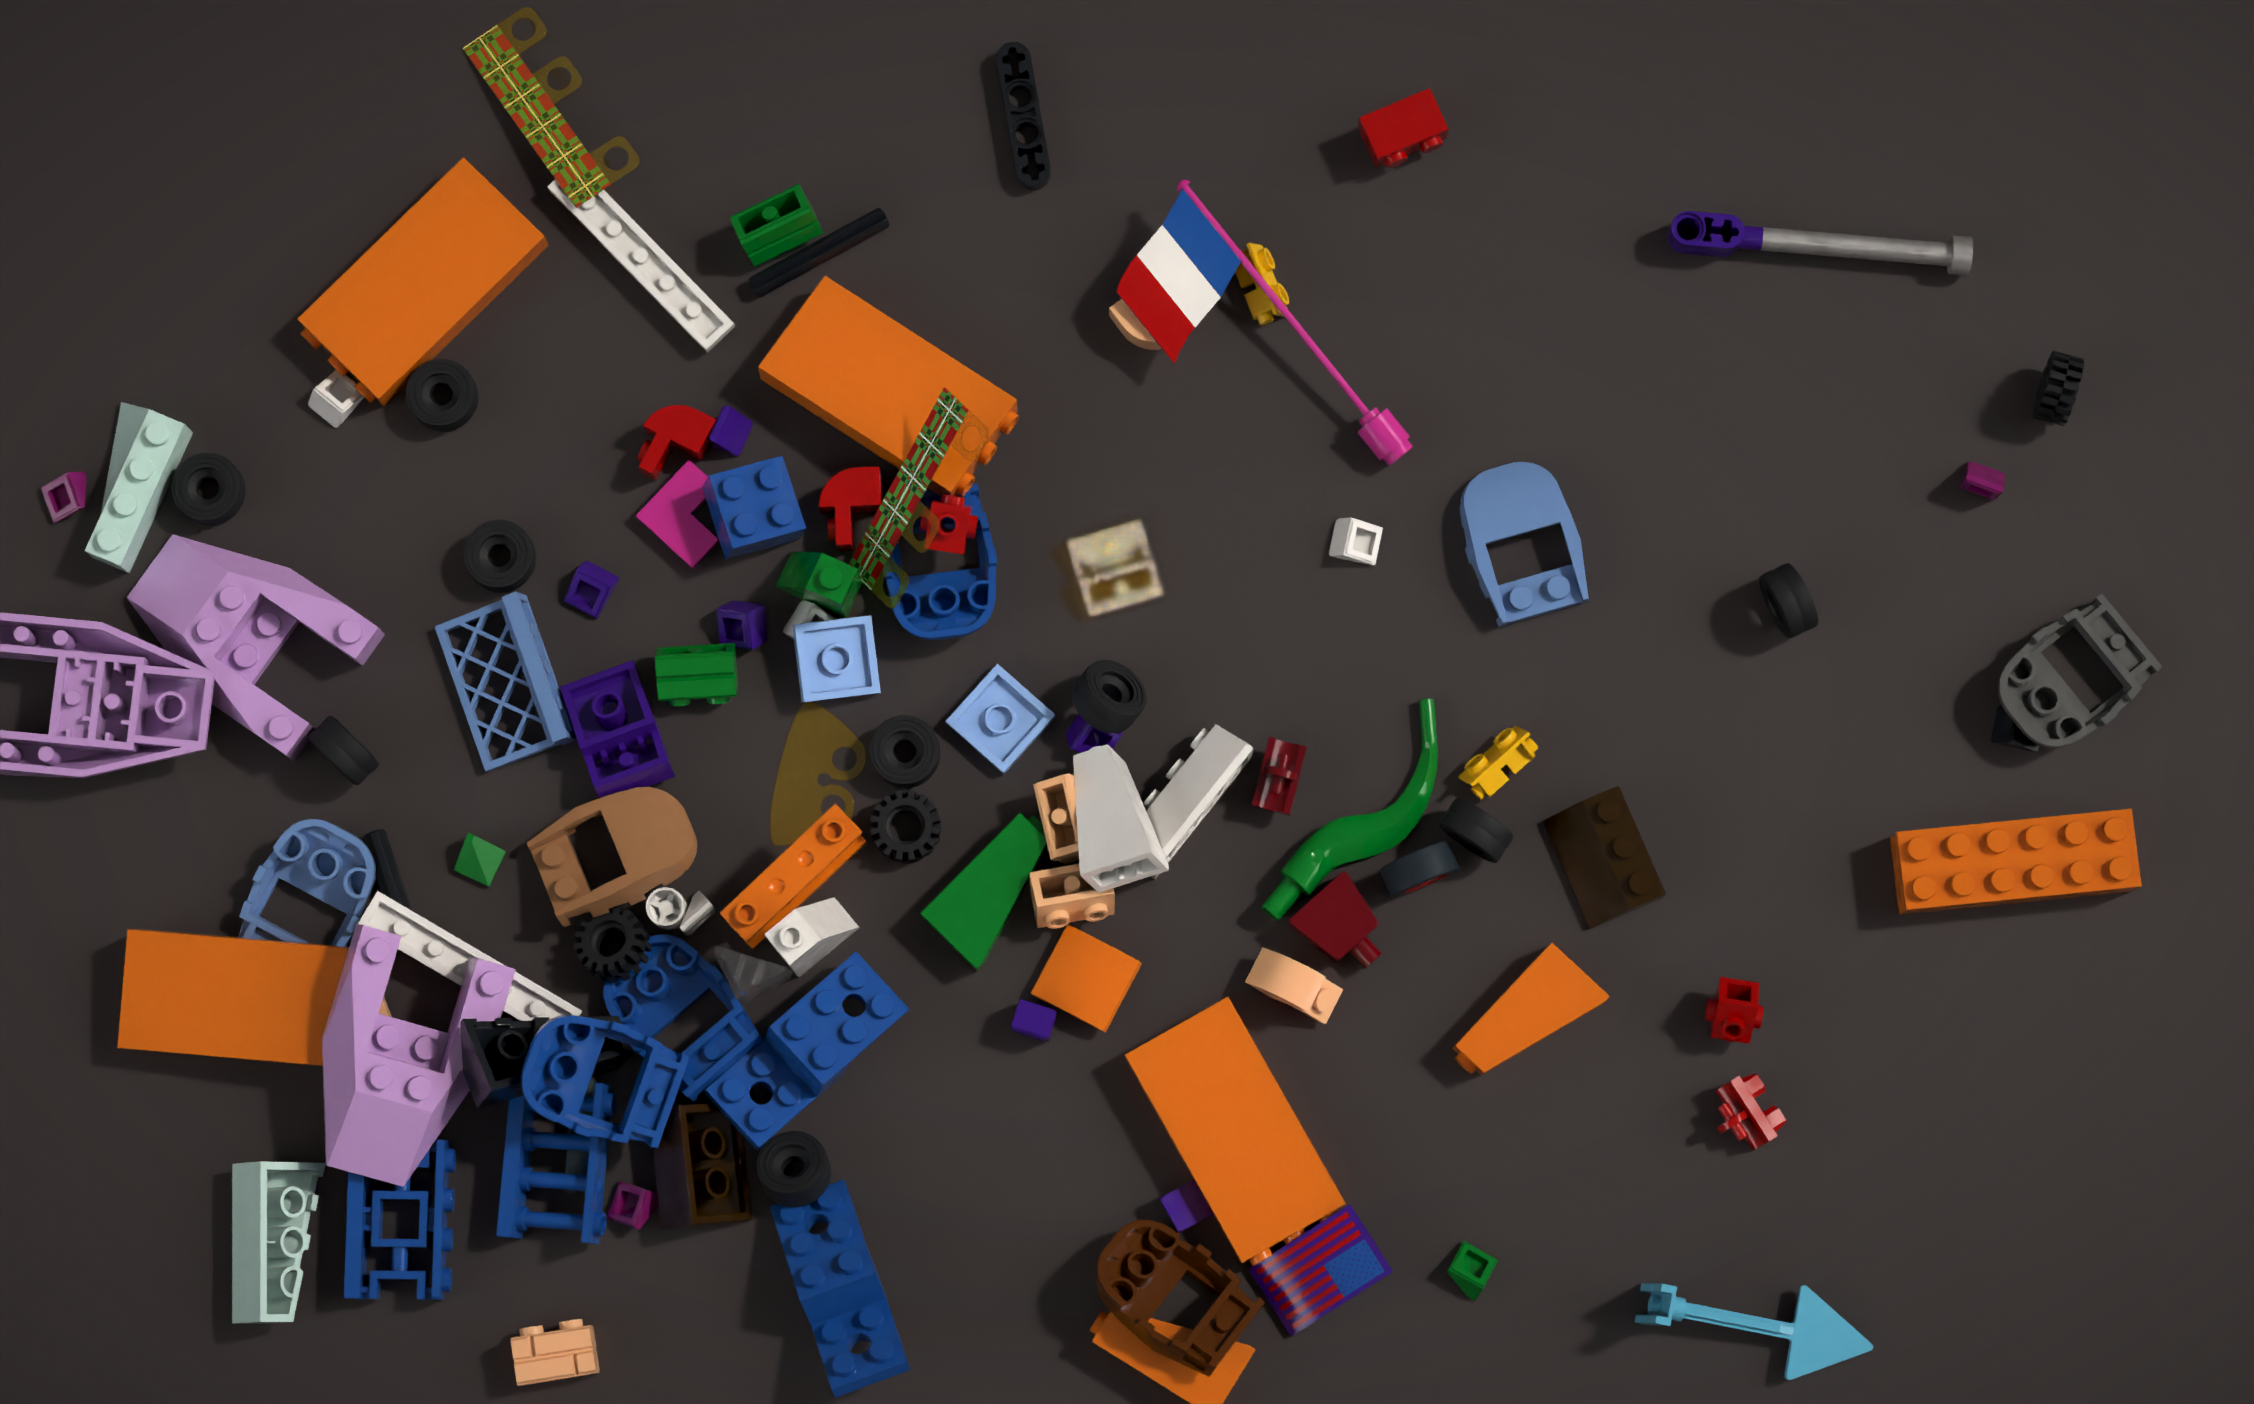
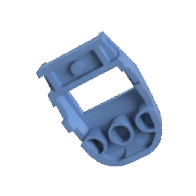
(1512, 503)
(323, 864)

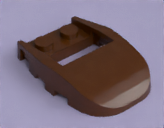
(1142, 1270)

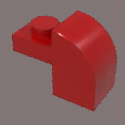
(674, 427)
(848, 493)

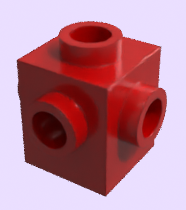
(953, 539)
(1734, 1010)

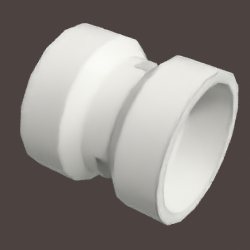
(661, 905)

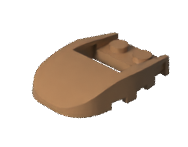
(650, 837)

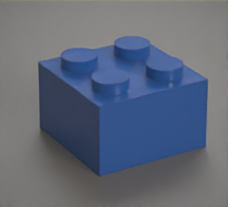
(753, 507)

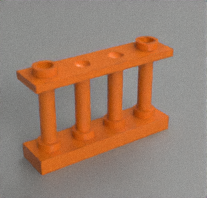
(794, 876)

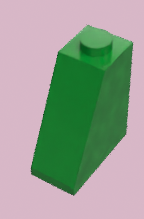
(821, 581)

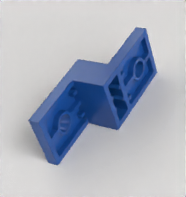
(806, 1051)
(840, 1291)

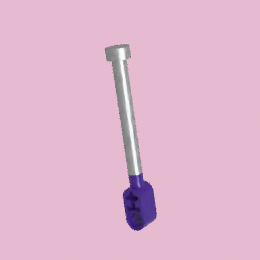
(1955, 255)

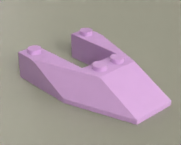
(234, 619)
(111, 701)
(390, 1079)

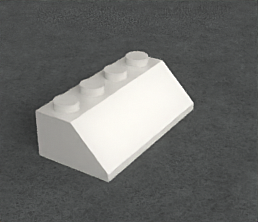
(1195, 786)

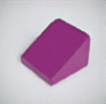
(1983, 480)

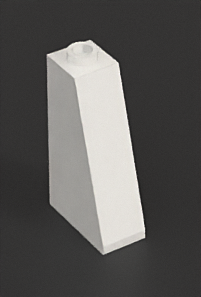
(1112, 823)
(811, 933)

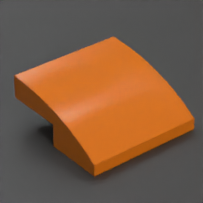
(1086, 978)

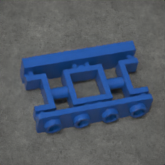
(364, 1218)

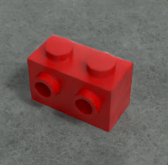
(1403, 129)

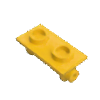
(1258, 302)
(1510, 748)

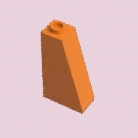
(1533, 1007)
(1177, 1378)

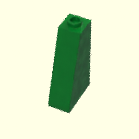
(984, 894)

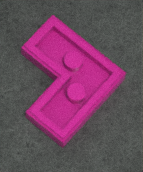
(672, 519)

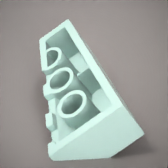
(139, 473)
(269, 1237)

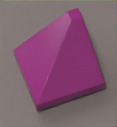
(65, 495)
(632, 1205)

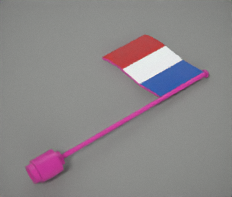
(1184, 276)

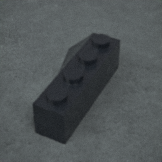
(497, 1050)

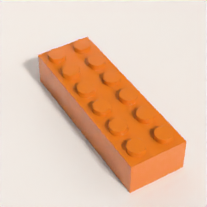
(2015, 861)

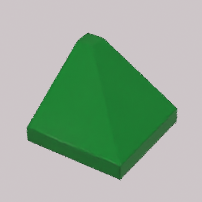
(479, 859)
(1471, 1269)

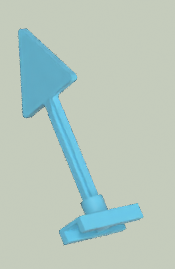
(1815, 1336)

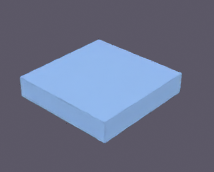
(836, 658)
(1000, 719)

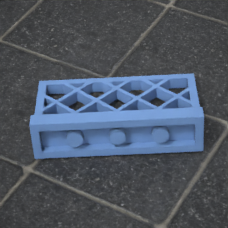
(536, 669)

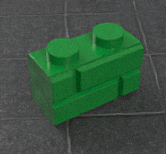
(776, 225)
(696, 673)

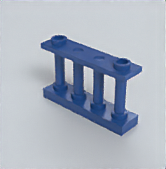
(520, 1178)

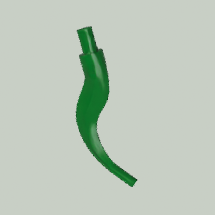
(1360, 835)

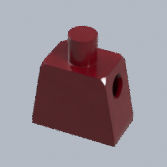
(1338, 922)

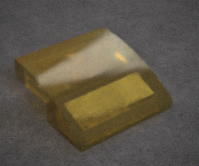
(1114, 567)

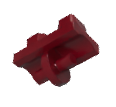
(1279, 776)

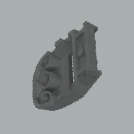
(2042, 700)

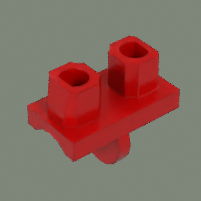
(1744, 1114)

